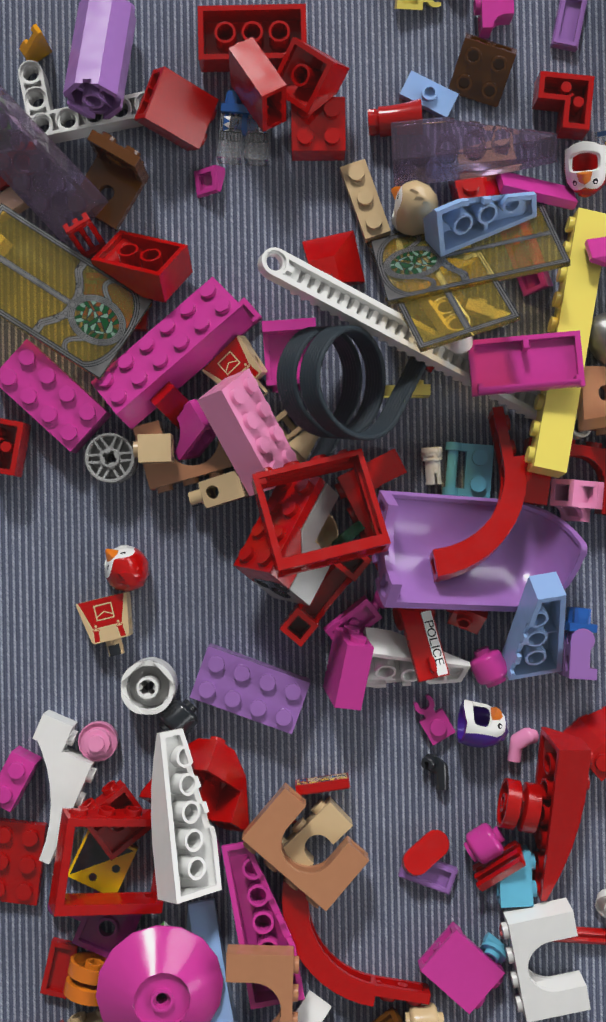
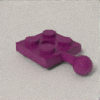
(93, 938)

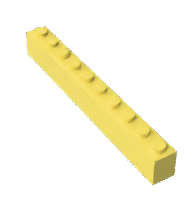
(573, 312)

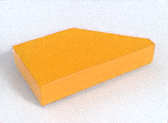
(36, 47)

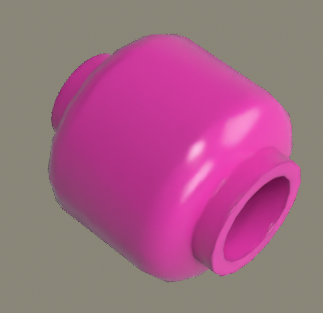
(488, 666)
(484, 843)

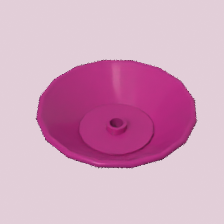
(156, 963)

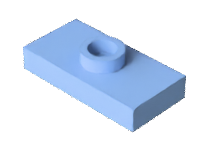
(434, 97)

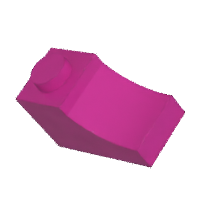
(194, 431)

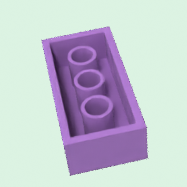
(250, 688)

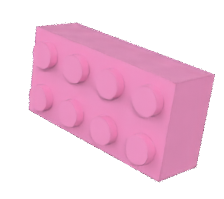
(246, 427)

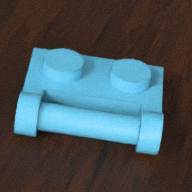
(476, 469)

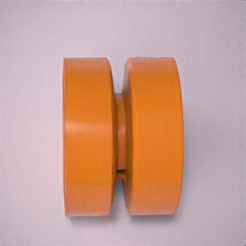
(83, 978)

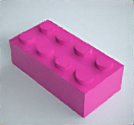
(51, 397)

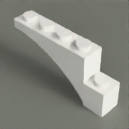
(66, 771)

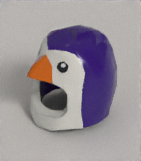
(480, 725)

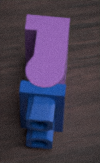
(578, 644)

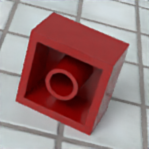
(319, 134)

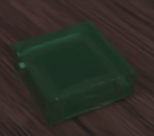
(349, 533)

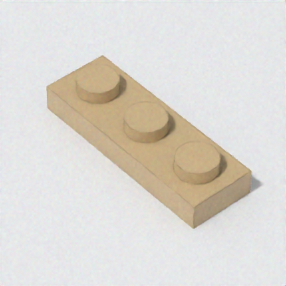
(365, 200)

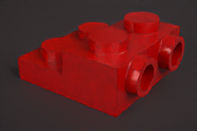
(115, 839)

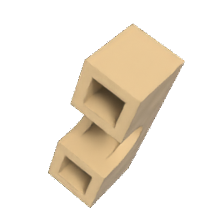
(326, 820)

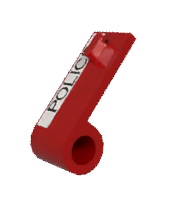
(422, 642)

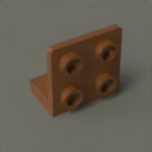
(482, 70)

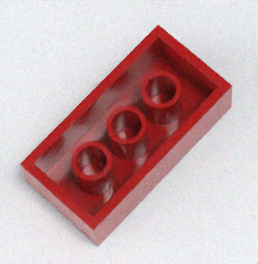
(228, 24)

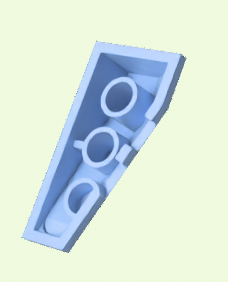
(475, 219)

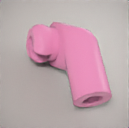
(519, 741)

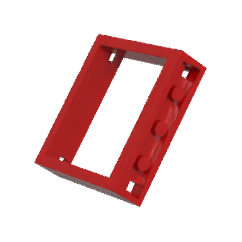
(318, 466)
(97, 903)

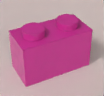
(16, 776)

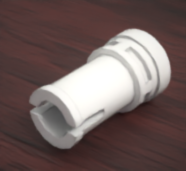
(432, 458)

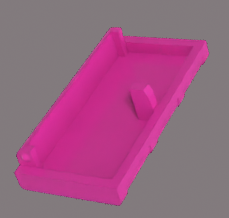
(526, 363)

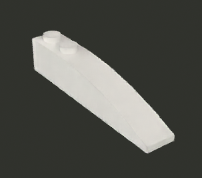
(181, 832)

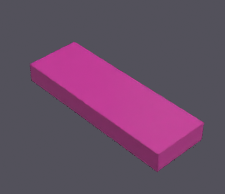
(547, 192)

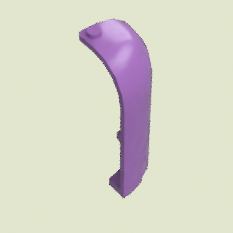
(433, 521)

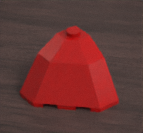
(221, 783)

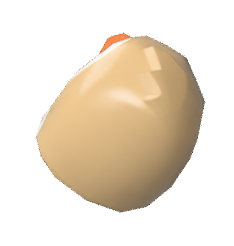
(411, 205)

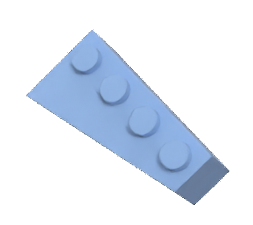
(537, 629)

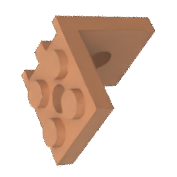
(591, 408)

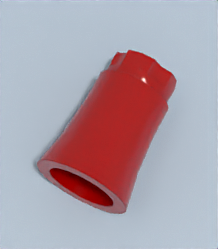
(380, 119)

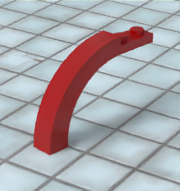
(469, 553)
(334, 973)

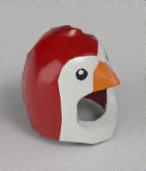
(585, 167)
(126, 568)

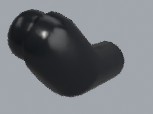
(439, 768)

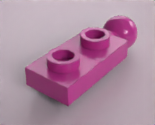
(360, 614)

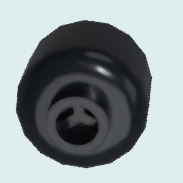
(178, 715)

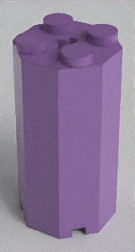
(100, 57)

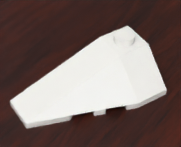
(393, 662)

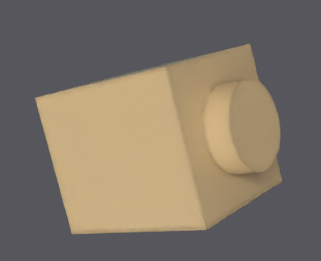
(154, 448)

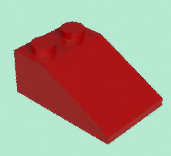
(145, 264)

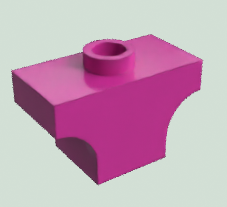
(492, 14)

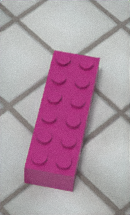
(172, 351)

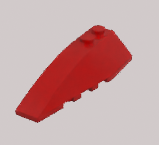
(564, 780)

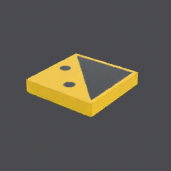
(96, 869)

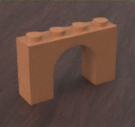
(165, 475)
(320, 882)
(267, 966)

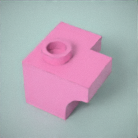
(576, 498)

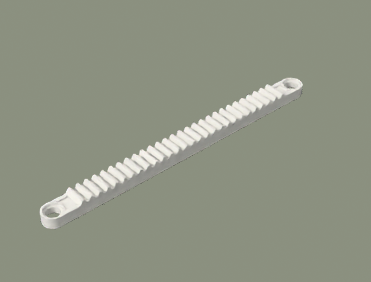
(379, 321)

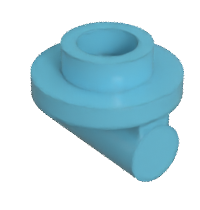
(494, 948)

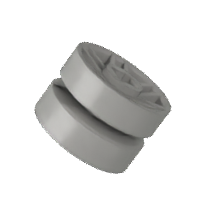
(100, 466)

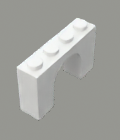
(526, 931)

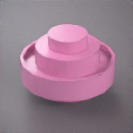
(98, 741)

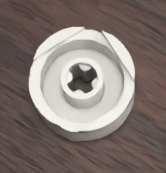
(135, 679)

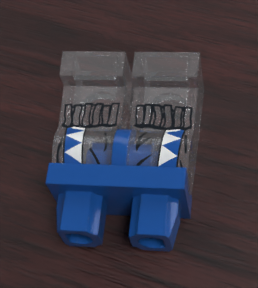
(234, 126)

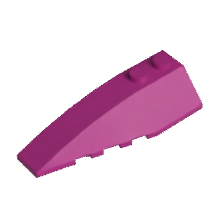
(255, 915)

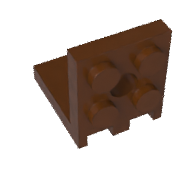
(119, 170)

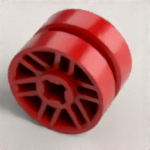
(519, 805)

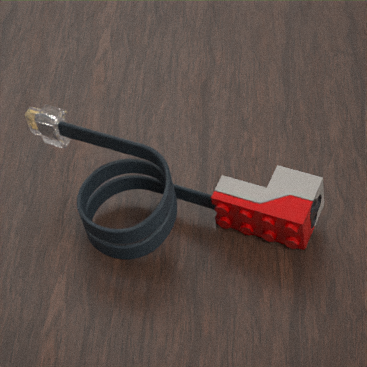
(304, 505)

